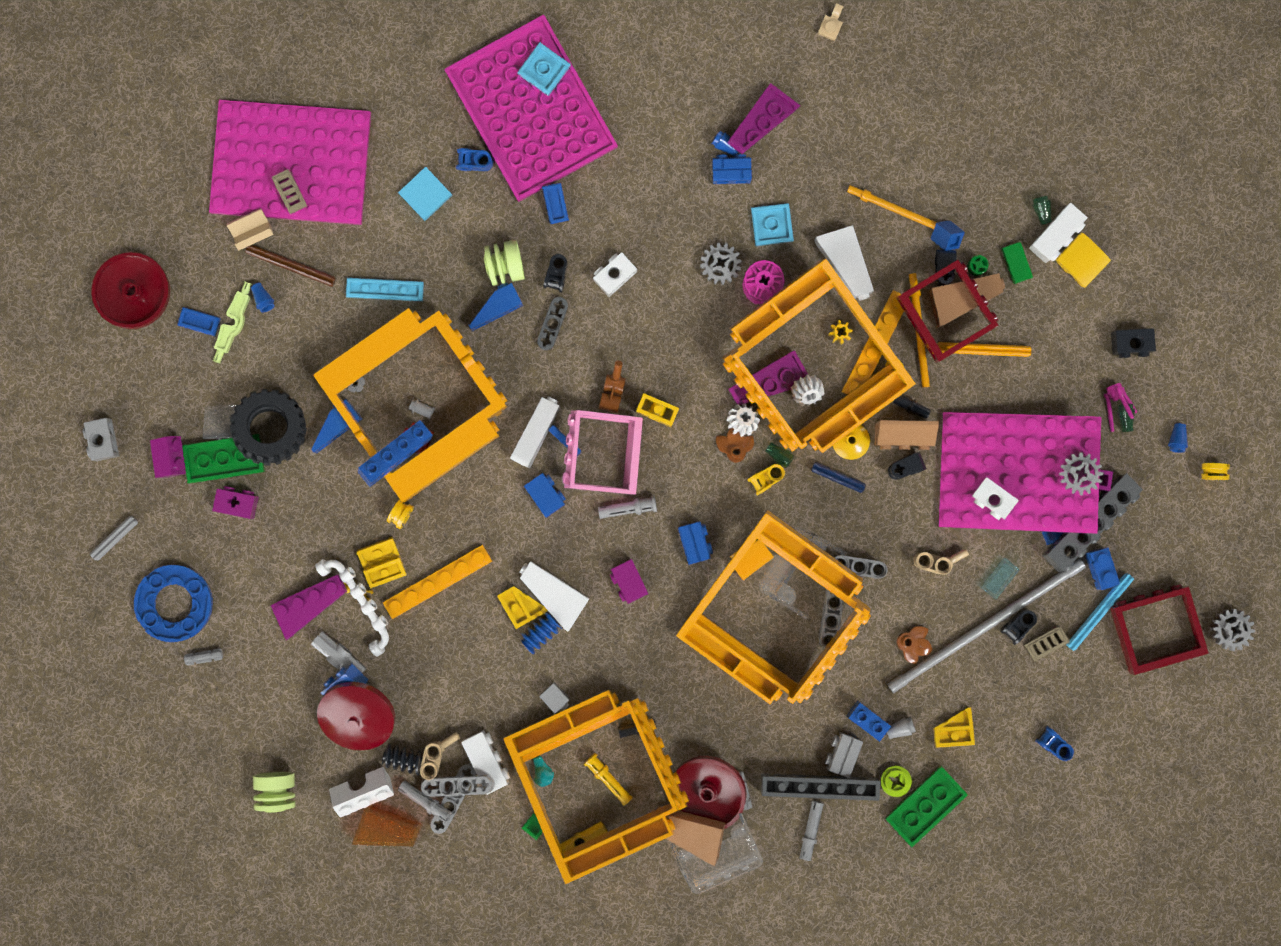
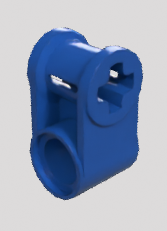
(469, 160)
(1053, 742)

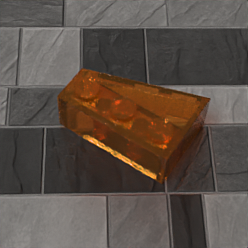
(385, 829)

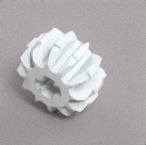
(807, 390)
(743, 420)

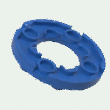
(146, 603)

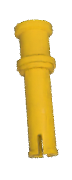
(601, 772)

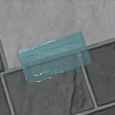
(999, 578)

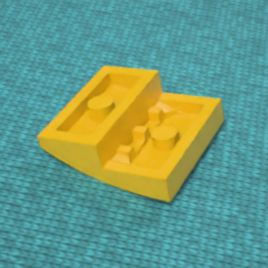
(1083, 259)
(381, 562)

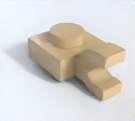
(831, 25)

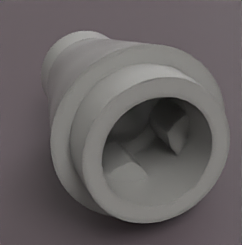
(902, 728)

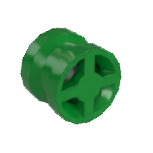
(979, 262)

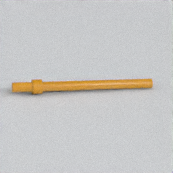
(867, 196)
(920, 345)

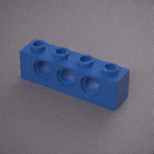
(394, 453)

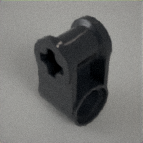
(942, 260)
(556, 274)
(909, 465)
(1018, 626)

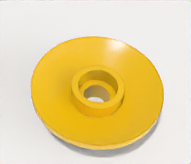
(856, 450)

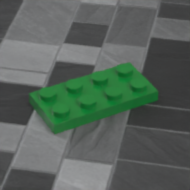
(217, 461)
(926, 806)

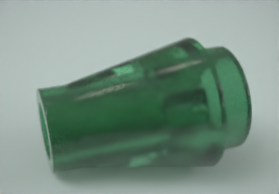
(1043, 209)
(1124, 419)
(780, 455)

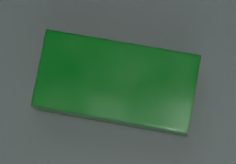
(1017, 263)

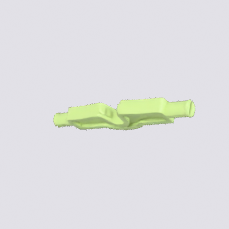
(236, 312)

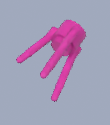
(1117, 392)

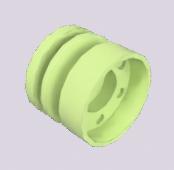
(504, 262)
(274, 791)

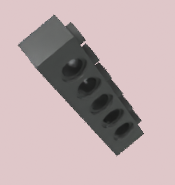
(1130, 491)
(820, 786)

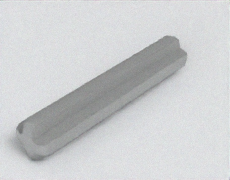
(113, 538)

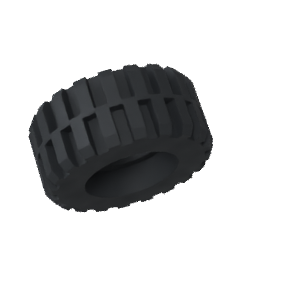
(265, 402)

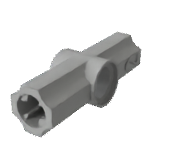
(336, 652)

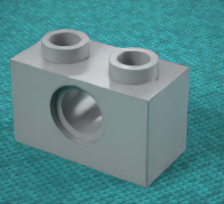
(109, 447)

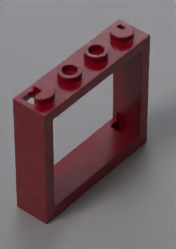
(921, 328)
(1158, 595)

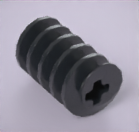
(402, 759)

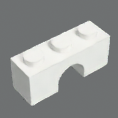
(377, 788)

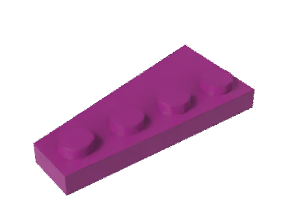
(765, 115)
(773, 378)
(306, 605)

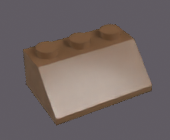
(906, 434)

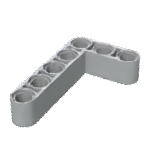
(837, 611)

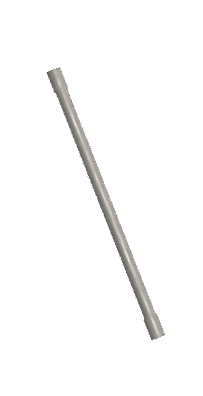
(902, 680)

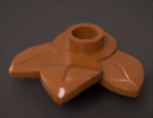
(732, 442)
(917, 644)

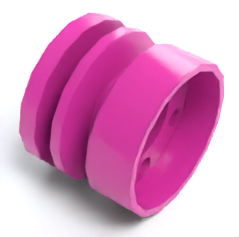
(757, 291)

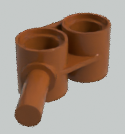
(613, 390)

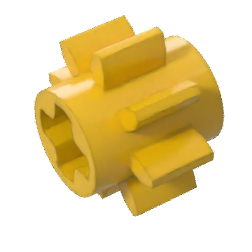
(846, 331)

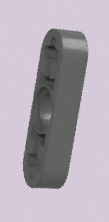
(552, 308)

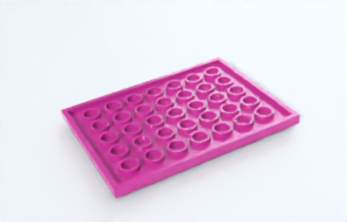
(526, 131)
(317, 144)
(1023, 459)

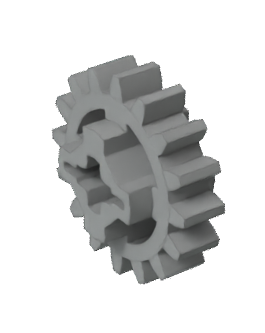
(715, 253)
(1089, 477)
(1237, 623)

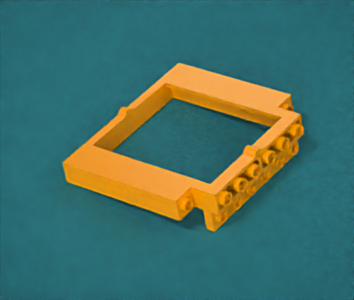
(851, 409)
(450, 449)
(743, 662)
(571, 725)

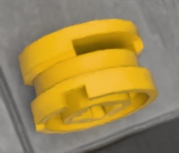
(1215, 469)
(400, 514)

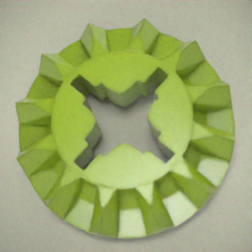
(904, 778)

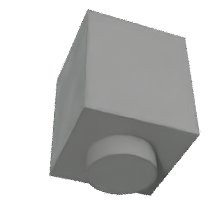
(555, 698)

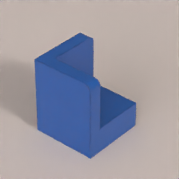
(947, 235)

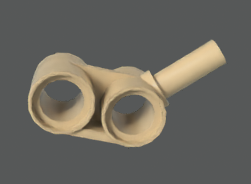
(933, 560)
(435, 761)

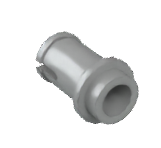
(421, 408)

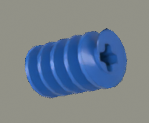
(540, 632)

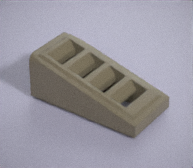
(285, 175)
(1049, 633)

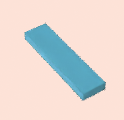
(384, 289)

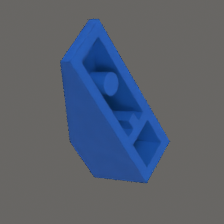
(499, 304)
(334, 427)

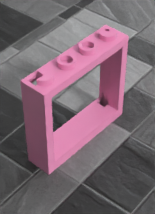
(631, 458)

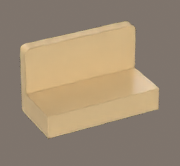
(250, 229)

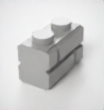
(844, 754)

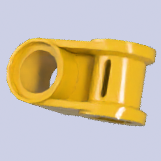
(765, 479)

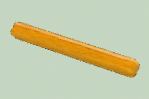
(988, 349)

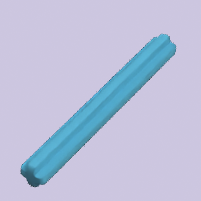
(1099, 612)

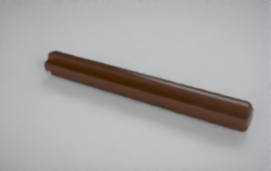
(290, 265)

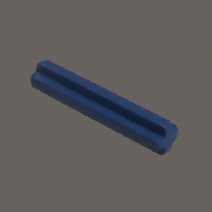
(838, 477)

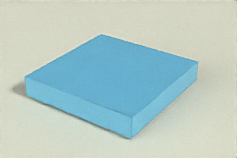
(544, 69)
(425, 193)
(772, 224)

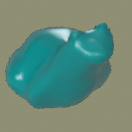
(543, 773)

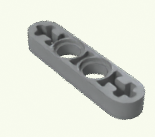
(458, 786)
(456, 800)

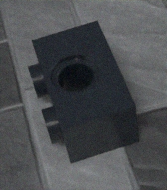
(1144, 338)

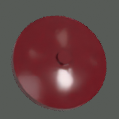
(130, 290)
(356, 716)
(712, 789)

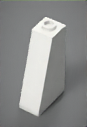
(846, 258)
(535, 432)
(557, 597)

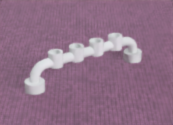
(367, 607)

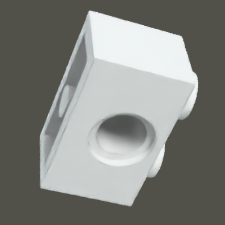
(611, 285)
(989, 488)

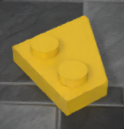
(520, 606)
(955, 731)

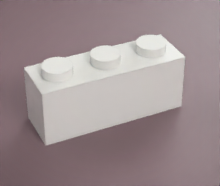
(1058, 233)
(485, 759)

